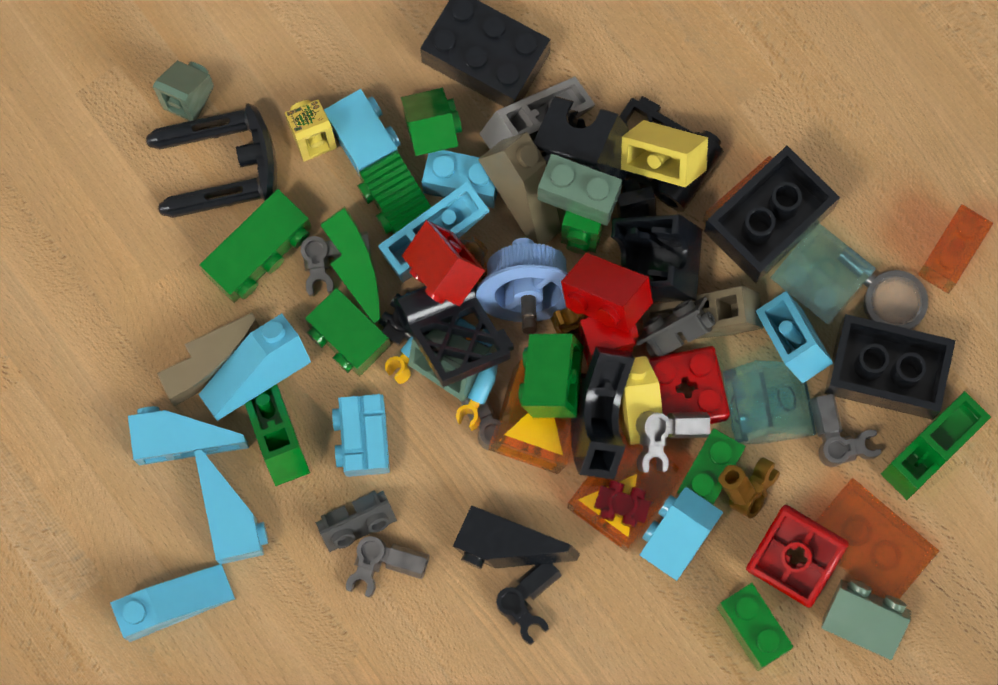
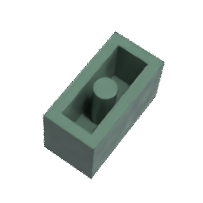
(579, 189)
(867, 618)

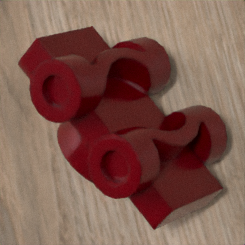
(630, 508)

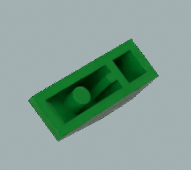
(276, 436)

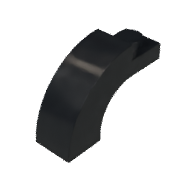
(595, 430)

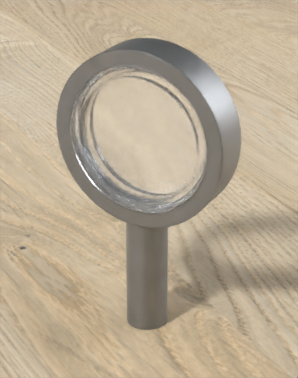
(895, 299)

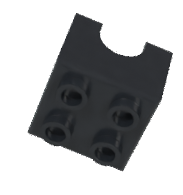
(591, 146)
(664, 250)

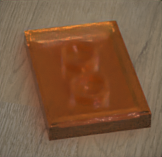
(881, 545)

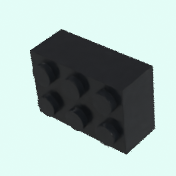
(485, 51)
(771, 214)
(890, 367)

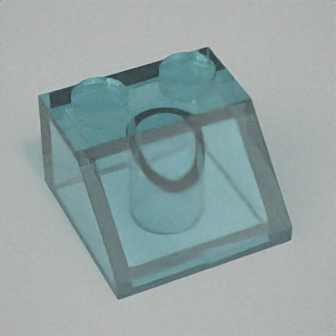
(823, 273)
(767, 403)

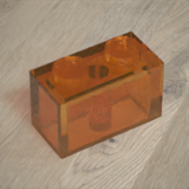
(955, 249)

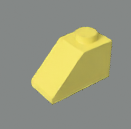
(639, 396)

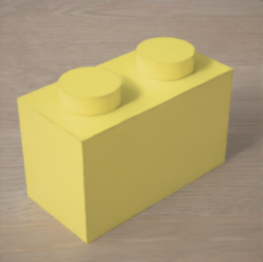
(664, 153)

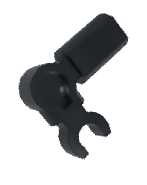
(513, 603)

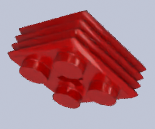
(699, 370)
(772, 560)

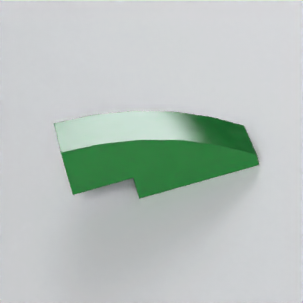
(354, 263)
(935, 445)

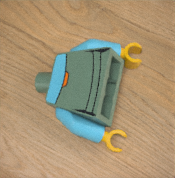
(474, 387)

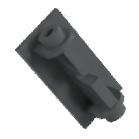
(663, 332)
(371, 515)

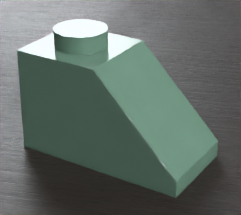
(184, 89)

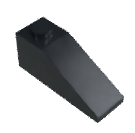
(506, 544)

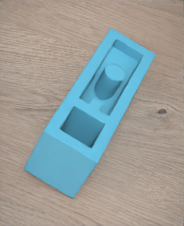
(455, 213)
(255, 366)
(170, 436)
(231, 523)
(171, 602)

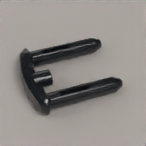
(258, 152)

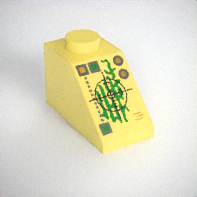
(310, 129)

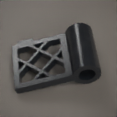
(670, 194)
(422, 314)

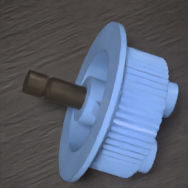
(523, 283)

